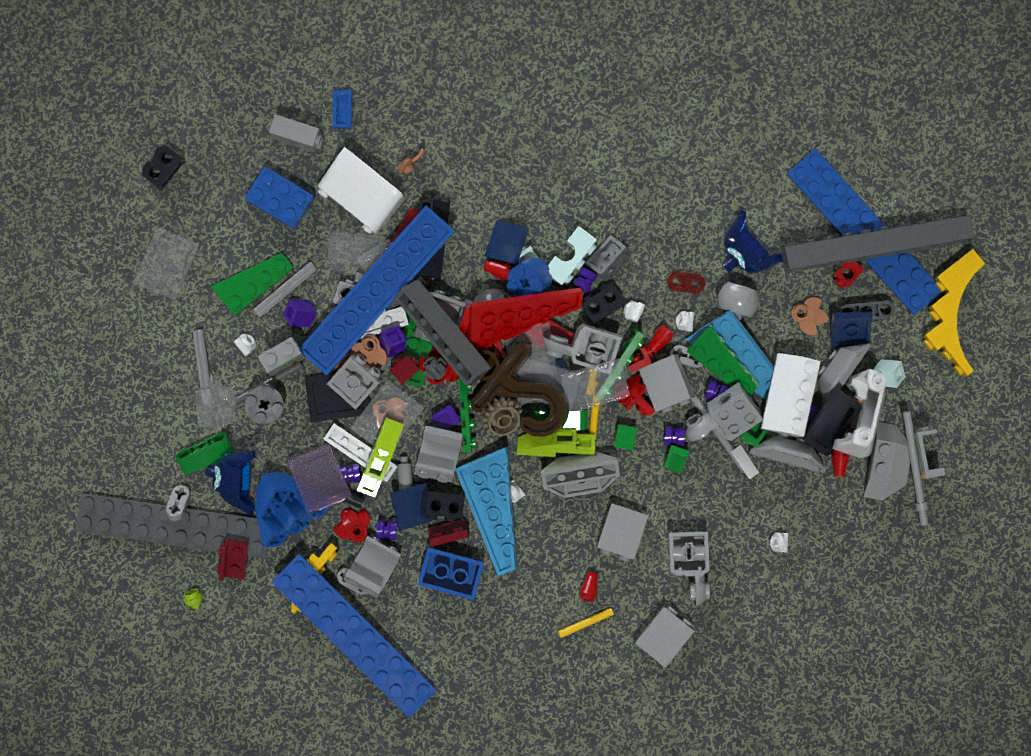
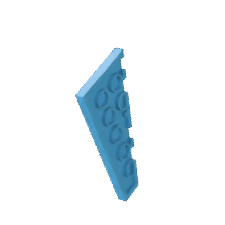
(744, 347)
(490, 499)

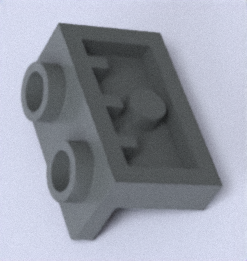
(609, 258)

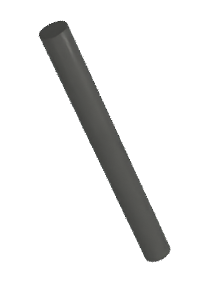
(272, 380)

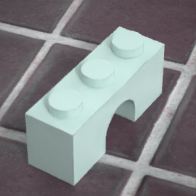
(582, 245)

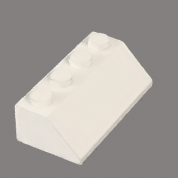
(790, 395)

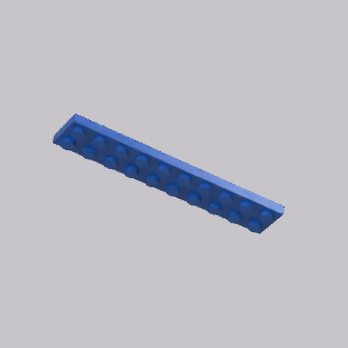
(851, 215)
(376, 290)
(354, 635)

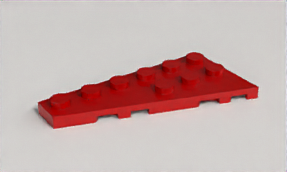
(515, 315)

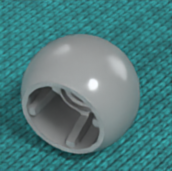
(739, 299)

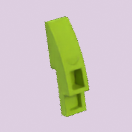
(561, 442)
(380, 457)

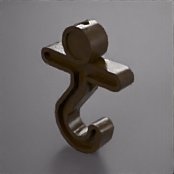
(503, 382)

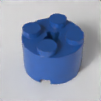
(529, 277)

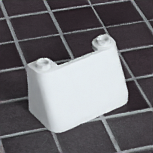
(360, 191)
(871, 389)

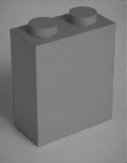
(296, 134)
(667, 383)
(622, 532)
(665, 636)

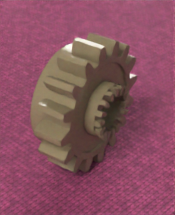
(501, 417)

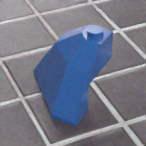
(280, 509)

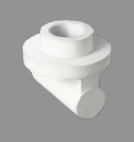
(633, 311)
(685, 321)
(245, 343)
(516, 492)
(779, 542)

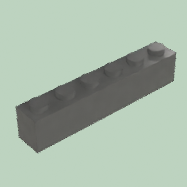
(442, 332)

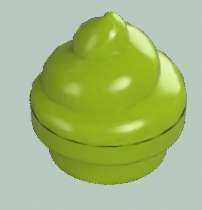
(193, 598)

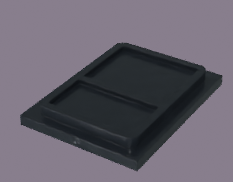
(326, 403)
(831, 422)

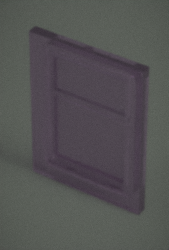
(319, 479)

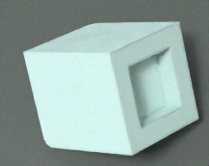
(892, 371)

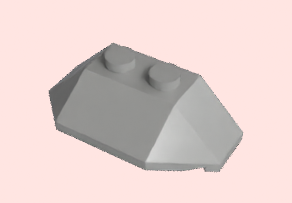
(839, 369)
(790, 452)
(888, 463)
(580, 474)

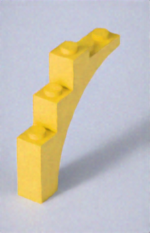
(945, 310)

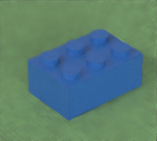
(279, 198)
(451, 573)

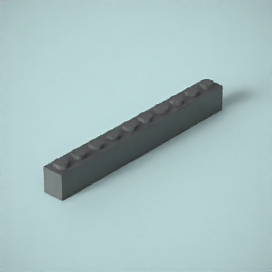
(878, 243)

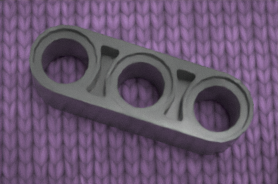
(873, 307)

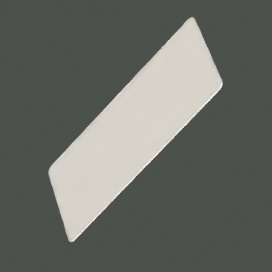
(744, 461)

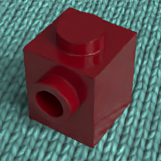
(405, 369)

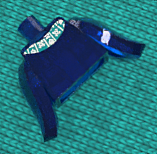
(745, 250)
(232, 479)

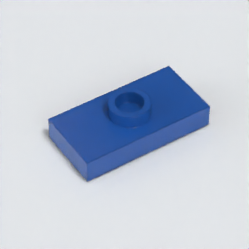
(342, 109)

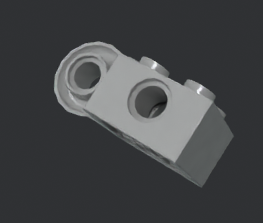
(588, 348)
(729, 413)
(690, 557)

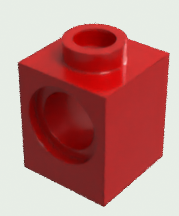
(855, 270)

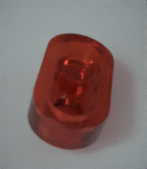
(686, 282)

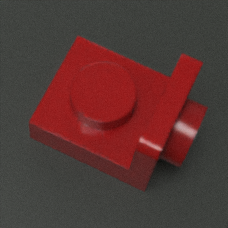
(641, 360)
(643, 407)

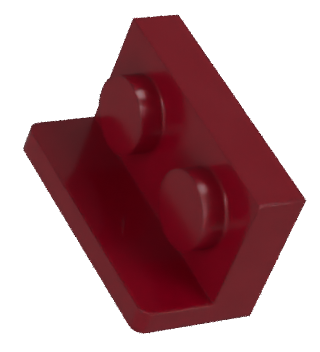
(448, 532)
(233, 559)

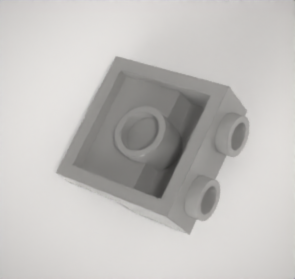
(355, 380)

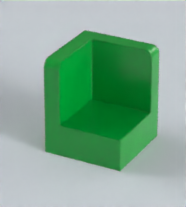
(753, 435)
(625, 437)
(676, 459)

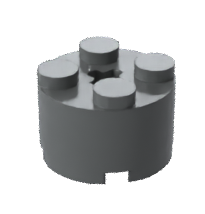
(259, 413)

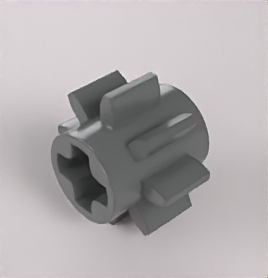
(434, 368)

